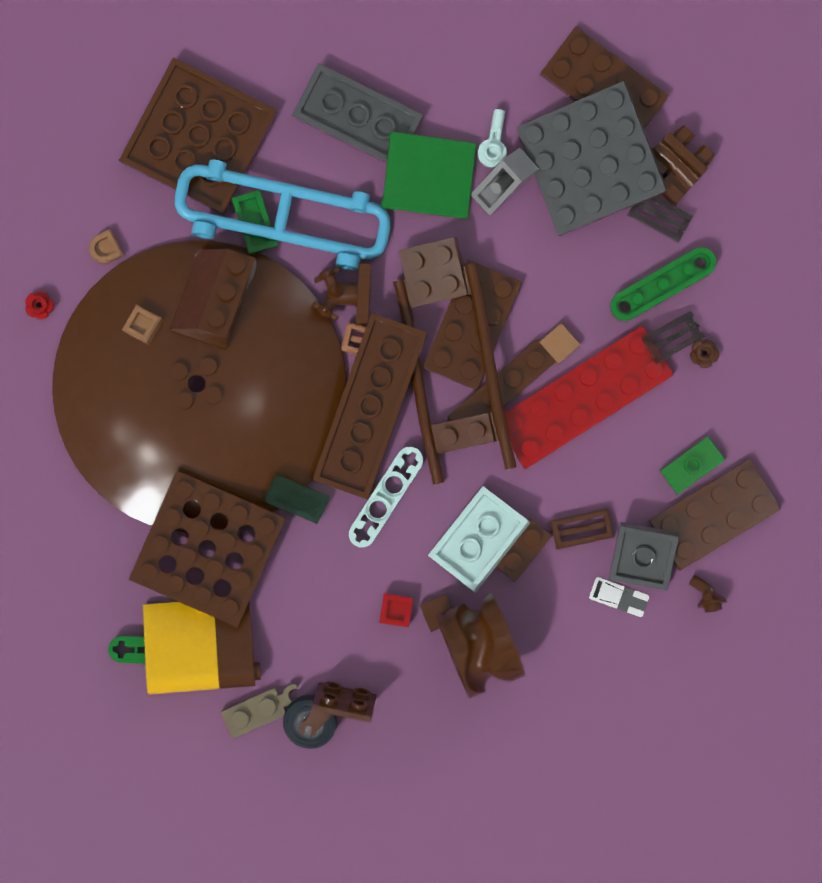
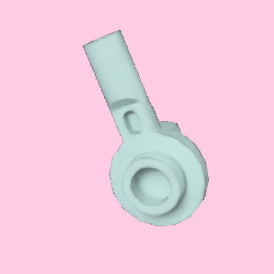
(493, 150)

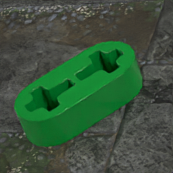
(130, 657)

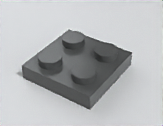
(644, 556)

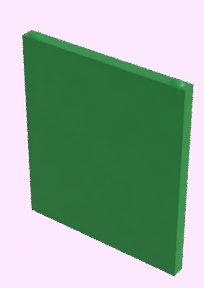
(428, 175)

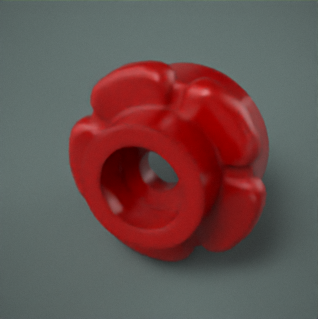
(42, 312)

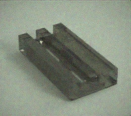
(657, 227)
(691, 326)

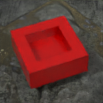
(396, 610)

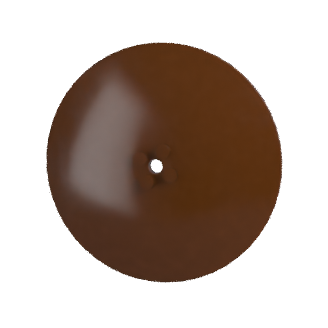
(131, 407)

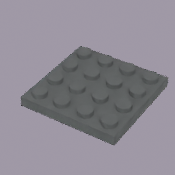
(592, 158)

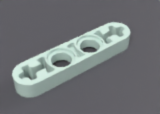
(382, 495)

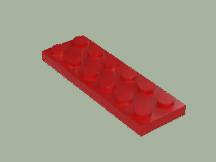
(583, 398)

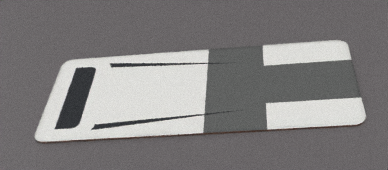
(619, 597)

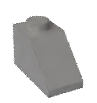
(504, 181)

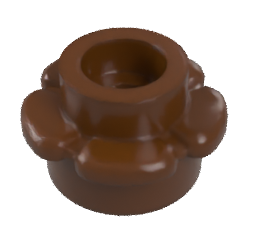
(712, 353)

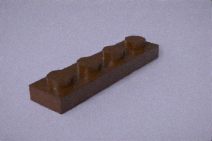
(512, 381)

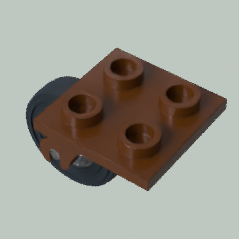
(313, 718)

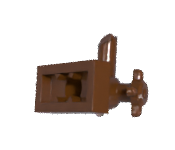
(346, 293)

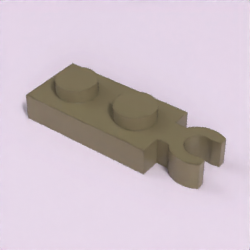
(256, 711)

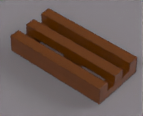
(606, 523)

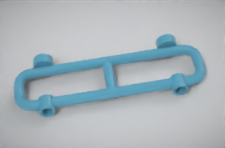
(205, 224)

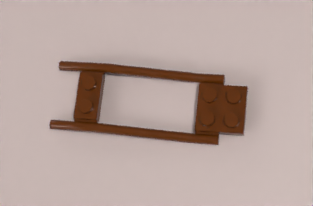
(438, 274)

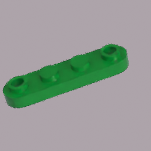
(663, 284)

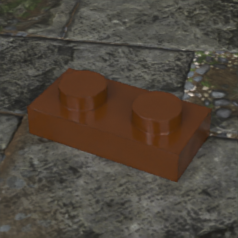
(524, 550)

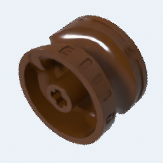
(480, 645)

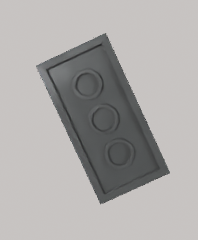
(353, 112)

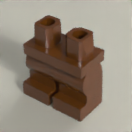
(680, 164)

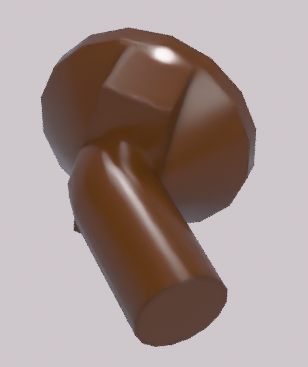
(711, 600)

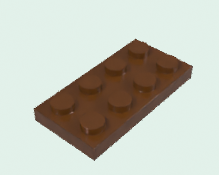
(586, 68)
(457, 346)
(717, 513)

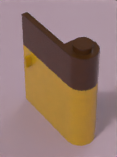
(195, 650)

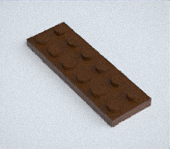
(369, 406)

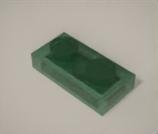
(296, 498)

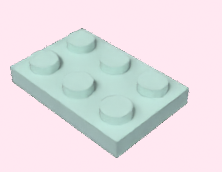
(479, 539)

